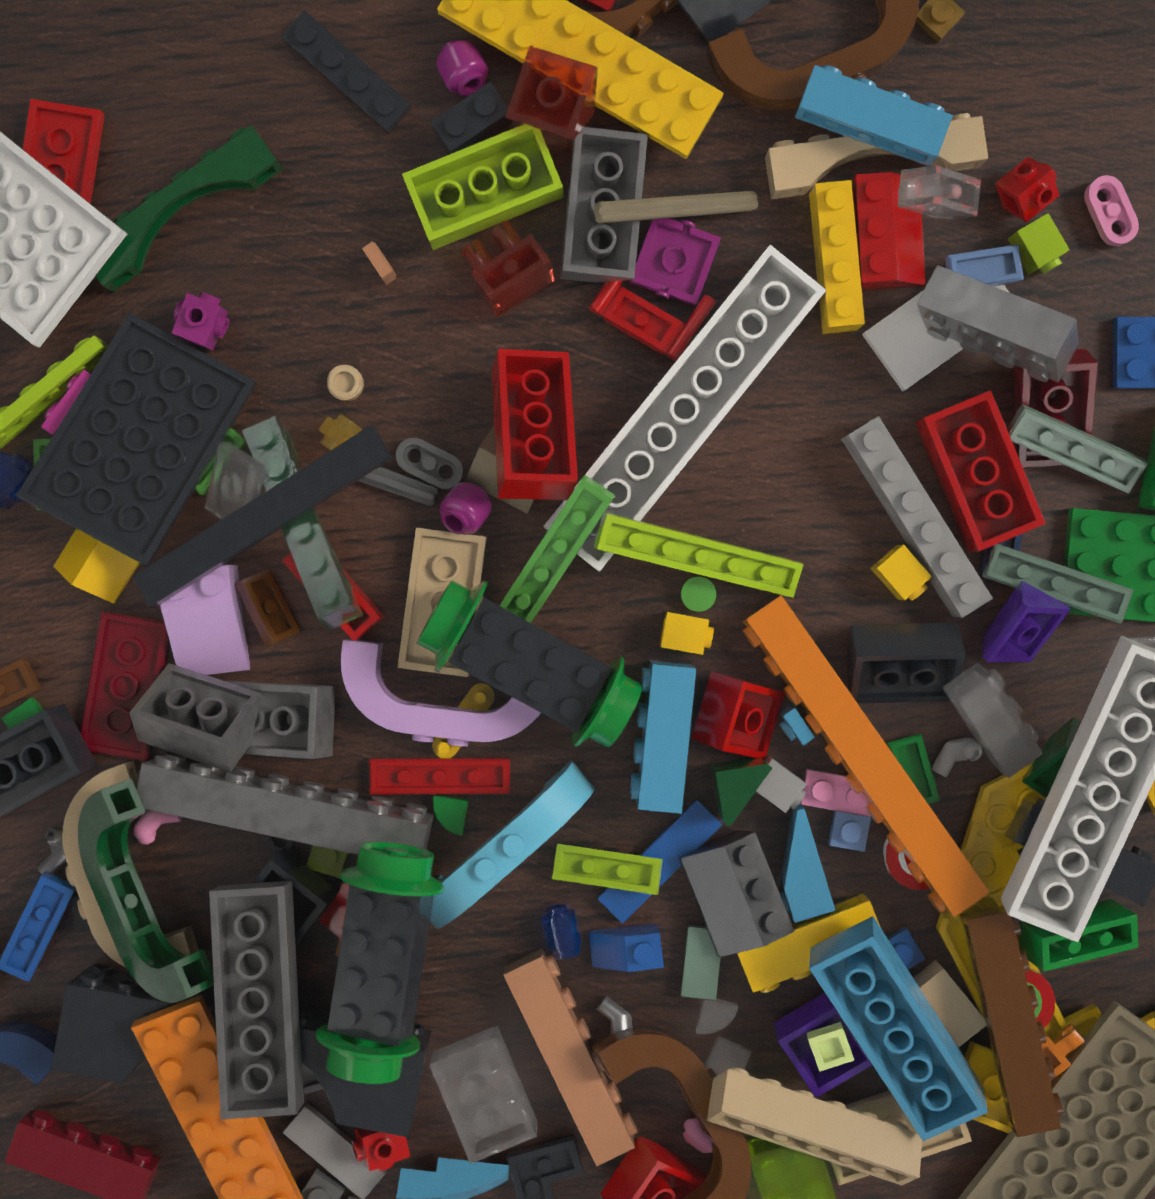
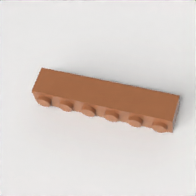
(570, 1056)

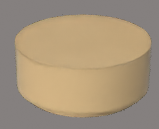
(345, 382)

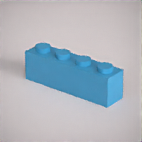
(873, 115)

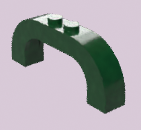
(124, 903)

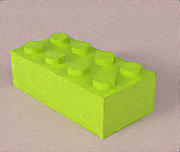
(484, 185)

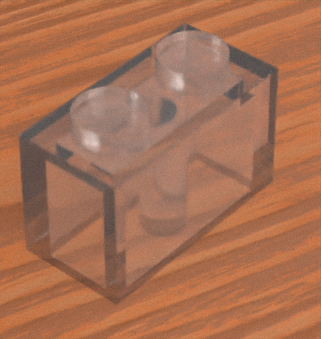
(939, 192)

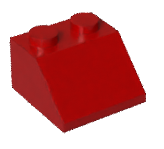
(737, 716)

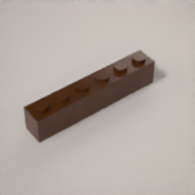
(1011, 1021)

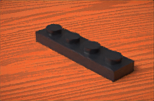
(346, 72)

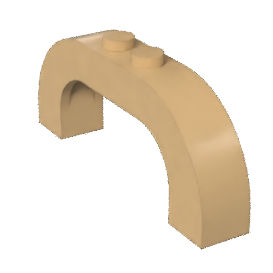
(182, 939)

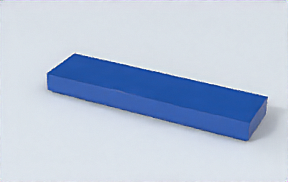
(678, 839)

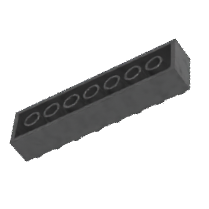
(278, 807)

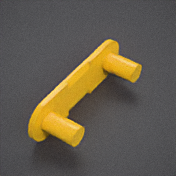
(478, 698)

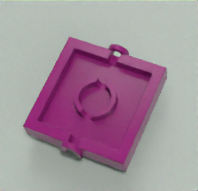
(675, 260)

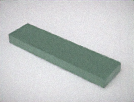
(1076, 449)
(1062, 583)

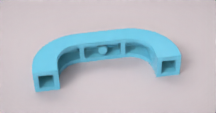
(511, 844)

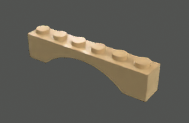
(797, 167)

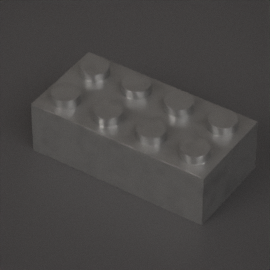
(998, 324)

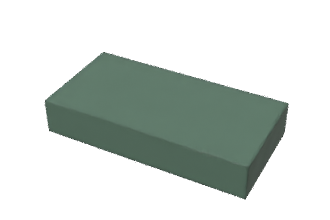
(700, 965)

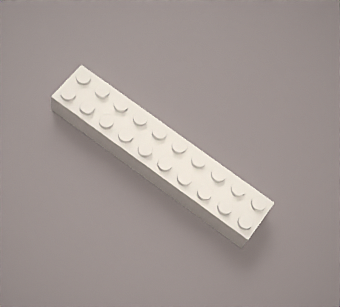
(700, 390)

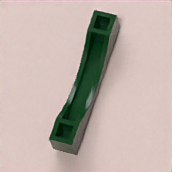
(238, 164)

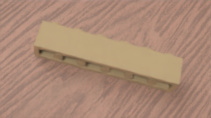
(815, 1126)

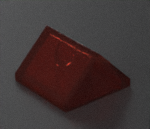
(554, 93)

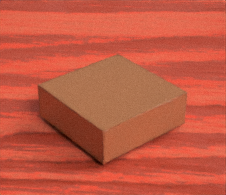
(379, 262)

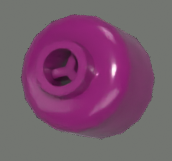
(462, 67)
(465, 508)

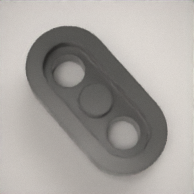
(430, 463)

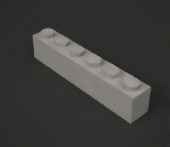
(916, 518)

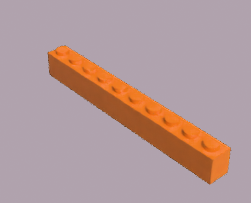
(865, 757)

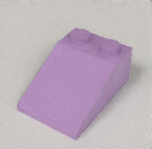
(208, 624)

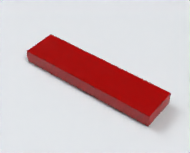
(439, 775)

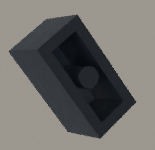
(472, 120)

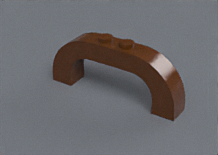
(783, 89)
(644, 1048)

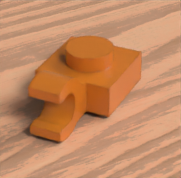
(1056, 1050)

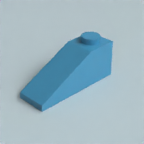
(802, 874)

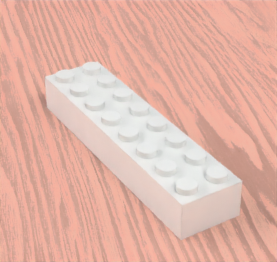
(1090, 800)

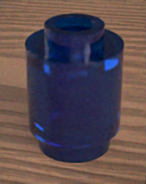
(561, 931)

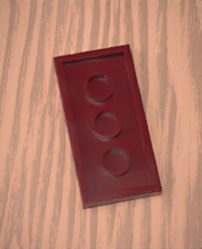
(124, 665)

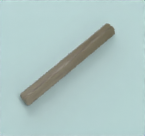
(675, 206)

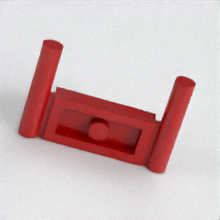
(646, 321)

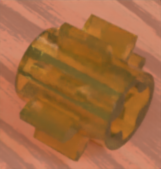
(337, 431)

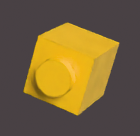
(902, 573)
(686, 633)

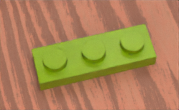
(607, 869)

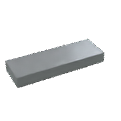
(331, 1150)

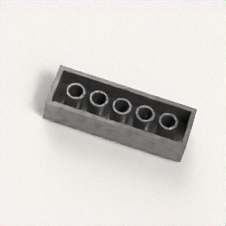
(256, 1000)

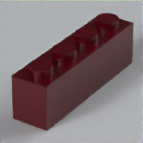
(82, 1157)

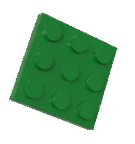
(1117, 550)

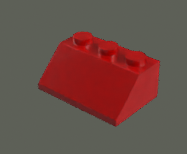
(886, 234)

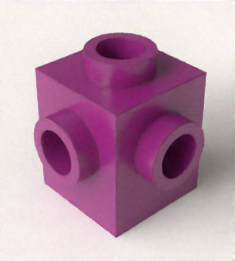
(200, 320)

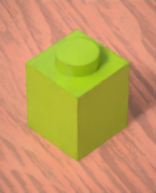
(1040, 245)

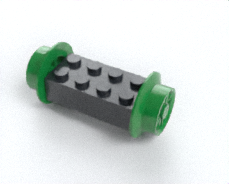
(530, 664)
(380, 962)

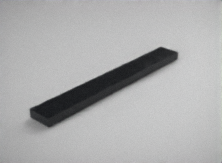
(263, 516)

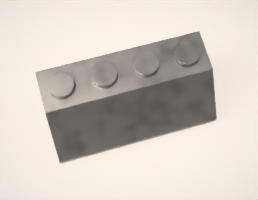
(602, 168)

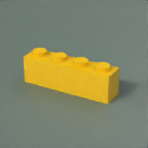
(836, 256)
(791, 954)

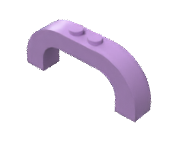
(425, 721)

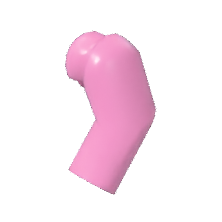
(149, 822)

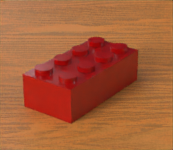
(534, 425)
(980, 472)

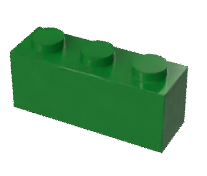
(1107, 932)

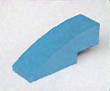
(451, 1180)

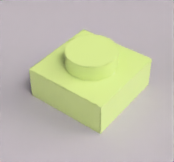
(830, 1046)

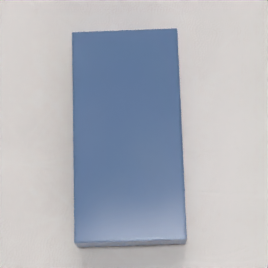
(989, 266)

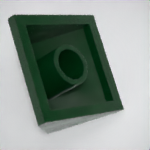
(736, 783)

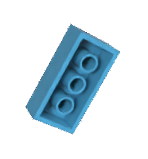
(665, 736)

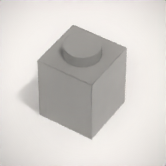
(782, 786)

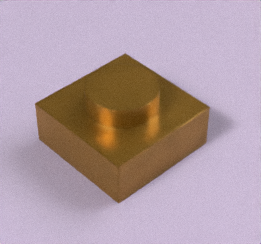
(939, 17)

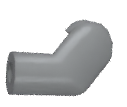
(956, 751)

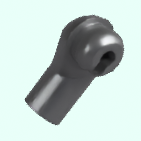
(57, 858)
(618, 1016)

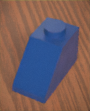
(627, 948)

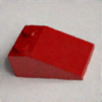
(652, 1173)

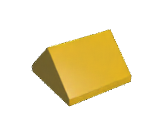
(95, 567)

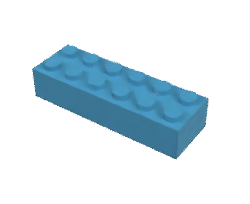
(898, 1029)

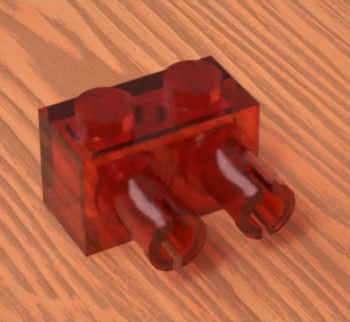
(513, 273)

